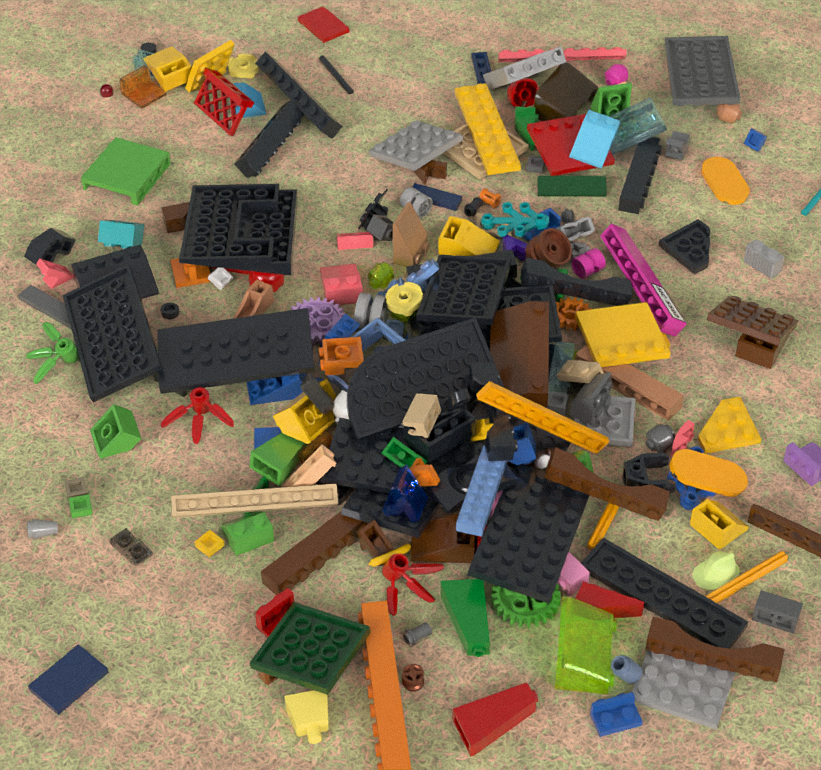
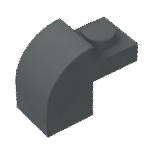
(677, 145)

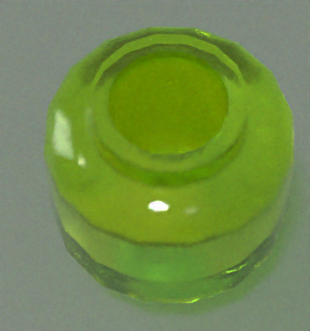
(380, 275)

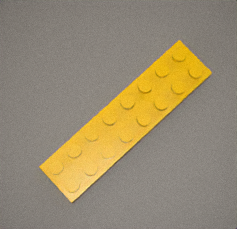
(487, 129)

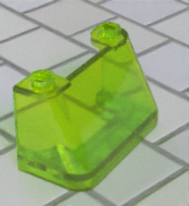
(584, 648)

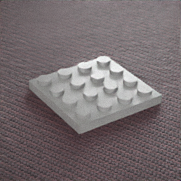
(415, 145)
(683, 688)

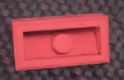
(354, 240)

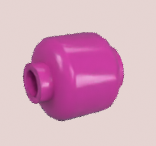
(616, 74)

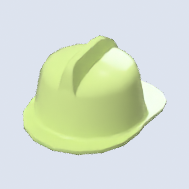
(716, 571)

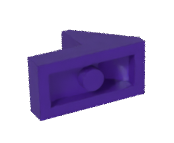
(516, 245)

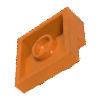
(340, 354)

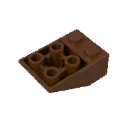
(758, 350)
(443, 543)

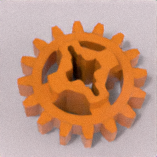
(568, 309)

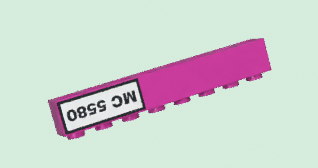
(643, 279)

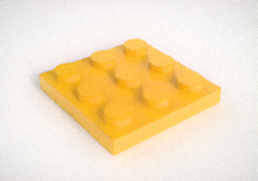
(215, 59)

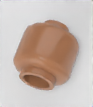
(729, 113)

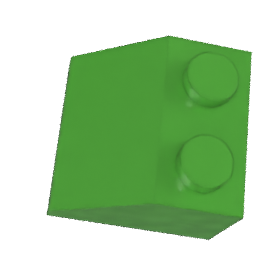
(115, 432)
(248, 532)

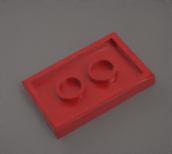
(323, 24)

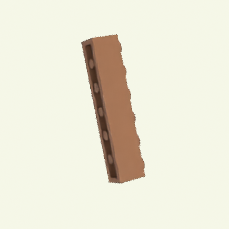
(638, 385)

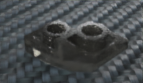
(132, 549)

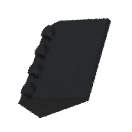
(96, 267)

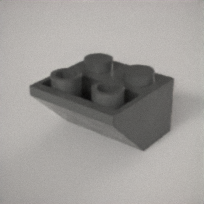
(592, 398)

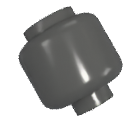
(660, 438)

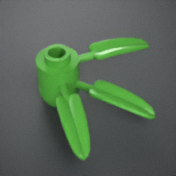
(64, 348)

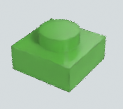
(80, 506)

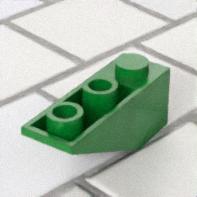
(523, 117)

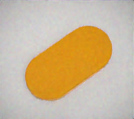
(725, 180)
(708, 472)

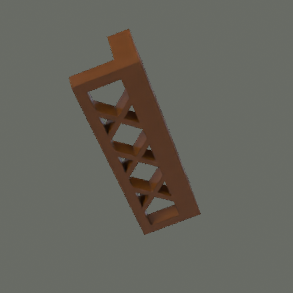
(785, 529)

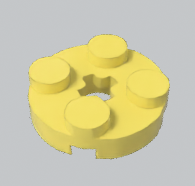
(237, 69)
(404, 306)

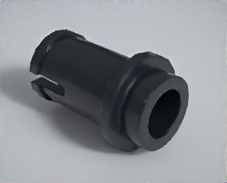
(471, 208)

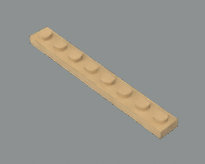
(254, 500)

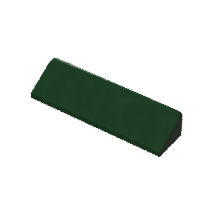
(571, 186)

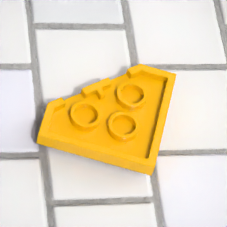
(728, 427)

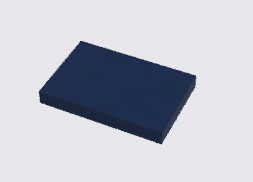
(68, 679)

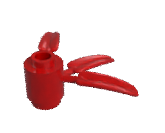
(200, 404)
(396, 568)

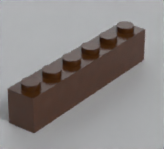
(311, 553)

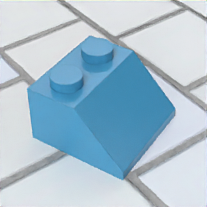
(258, 107)

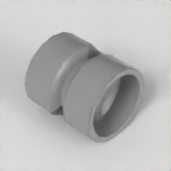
(420, 201)

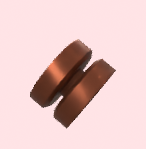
(551, 247)

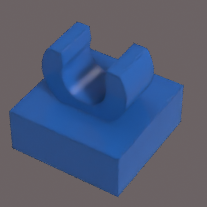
(755, 139)

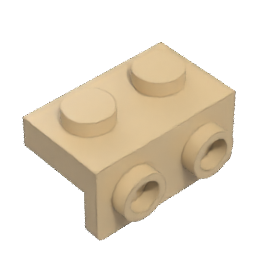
(579, 371)

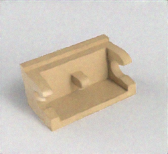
(422, 414)

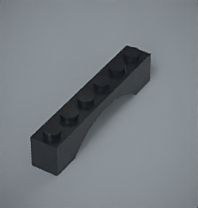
(610, 291)
(499, 439)

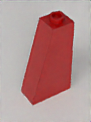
(493, 716)

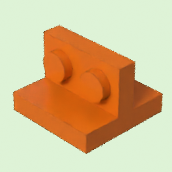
(189, 274)

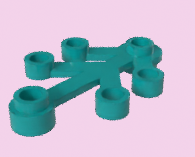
(516, 221)

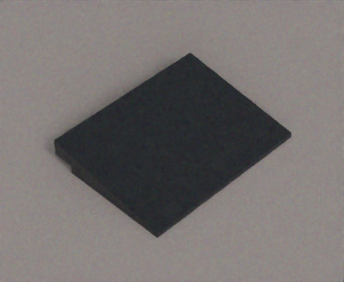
(241, 227)

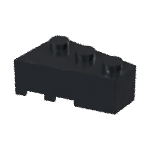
(447, 433)

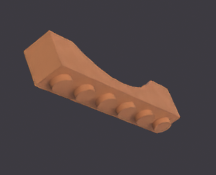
(256, 300)

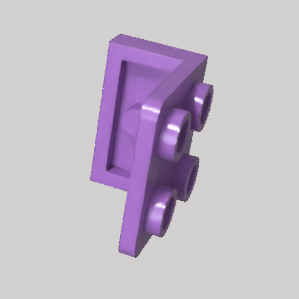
(805, 461)

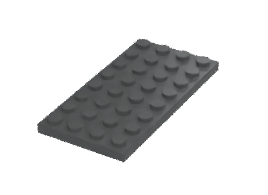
(701, 70)

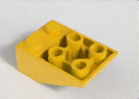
(169, 67)
(465, 239)

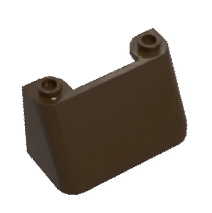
(563, 93)

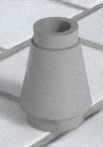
(41, 528)

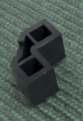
(48, 245)

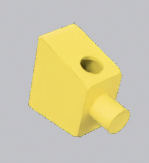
(308, 714)

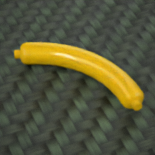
(383, 558)

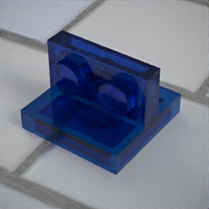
(405, 495)

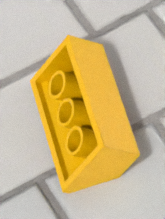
(303, 419)

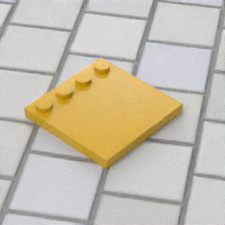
(622, 334)

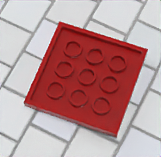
(555, 142)

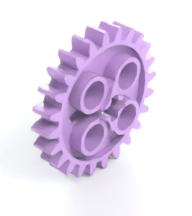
(322, 316)

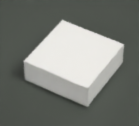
(220, 278)

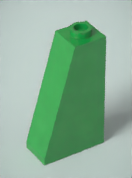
(468, 613)

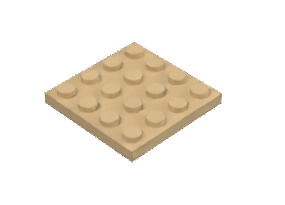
(467, 155)

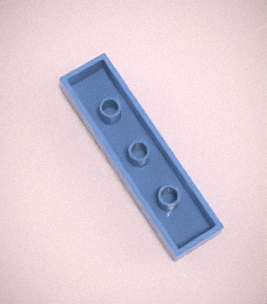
(480, 495)

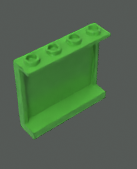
(127, 169)

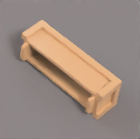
(312, 469)

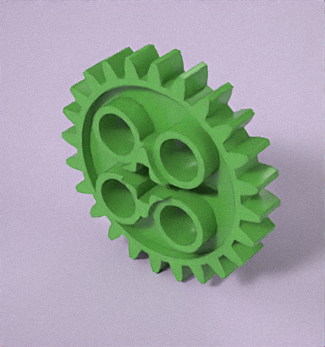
(508, 602)

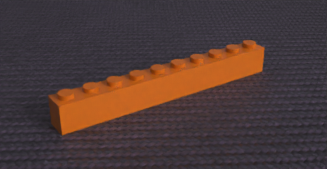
(384, 688)

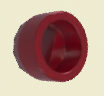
(106, 90)

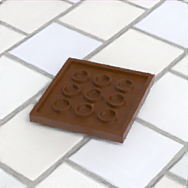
(753, 320)

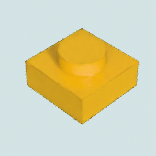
(209, 543)

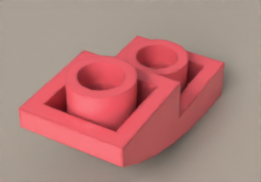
(683, 436)

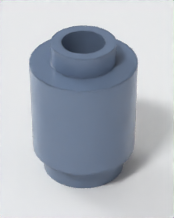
(626, 669)

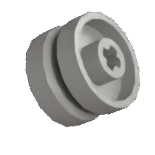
(369, 309)

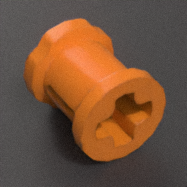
(490, 198)

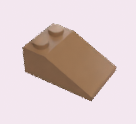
(409, 238)

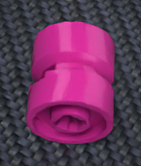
(587, 264)

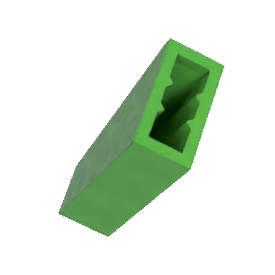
(277, 457)

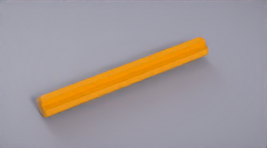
(748, 577)

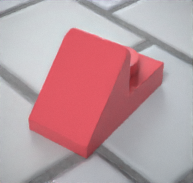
(54, 273)

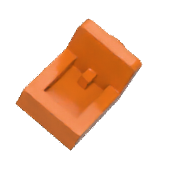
(424, 473)

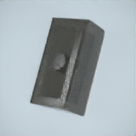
(317, 394)

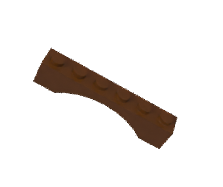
(570, 472)
(757, 661)

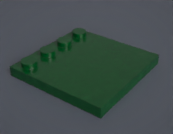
(310, 648)

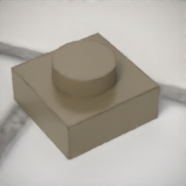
(75, 487)

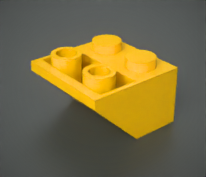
(716, 523)

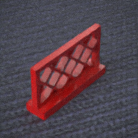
(228, 90)

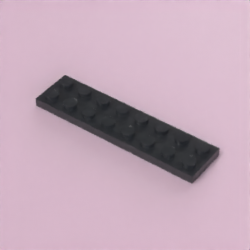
(664, 595)

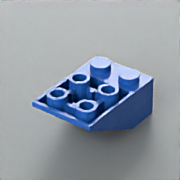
(275, 389)

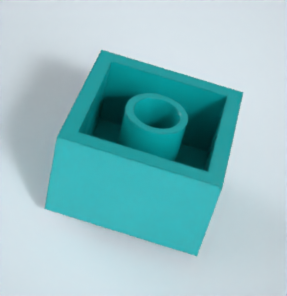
(121, 233)

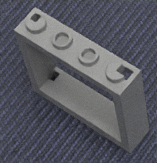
(524, 68)

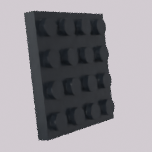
(368, 505)

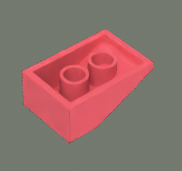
(341, 283)

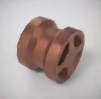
(416, 673)

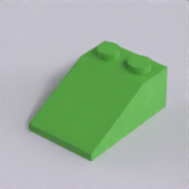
(612, 99)

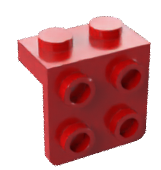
(270, 614)

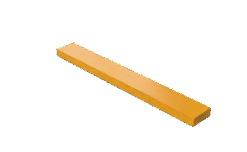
(542, 417)

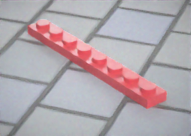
(569, 53)

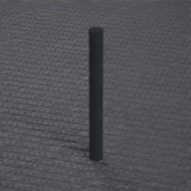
(336, 75)

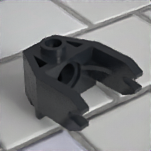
(636, 475)

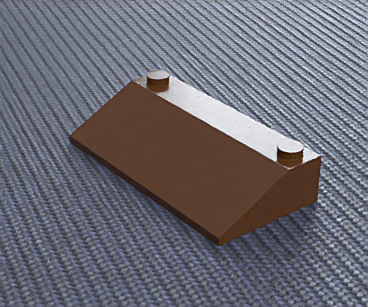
(522, 349)

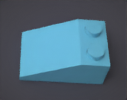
(595, 139)

